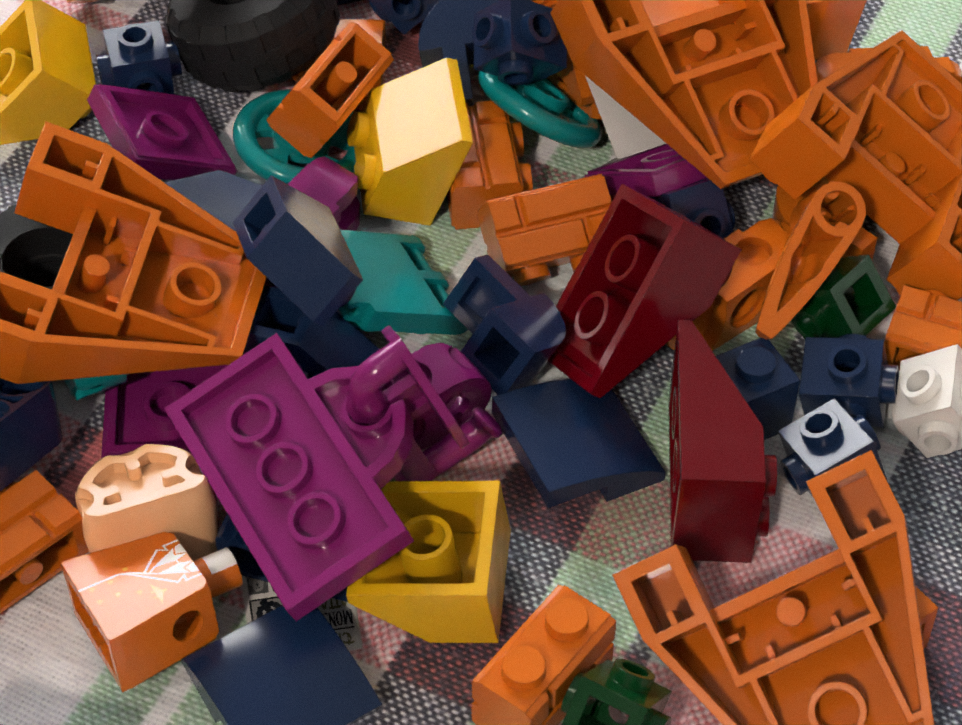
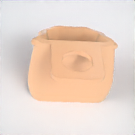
(145, 495)

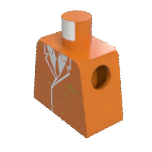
(148, 602)

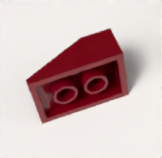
(634, 286)
(715, 458)

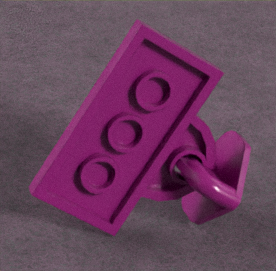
(309, 458)

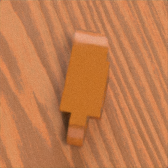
(743, 294)

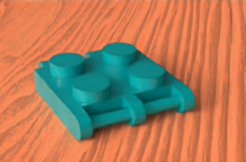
(395, 289)

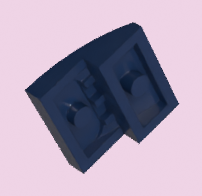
(575, 442)
(282, 674)

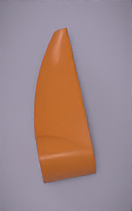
(810, 252)

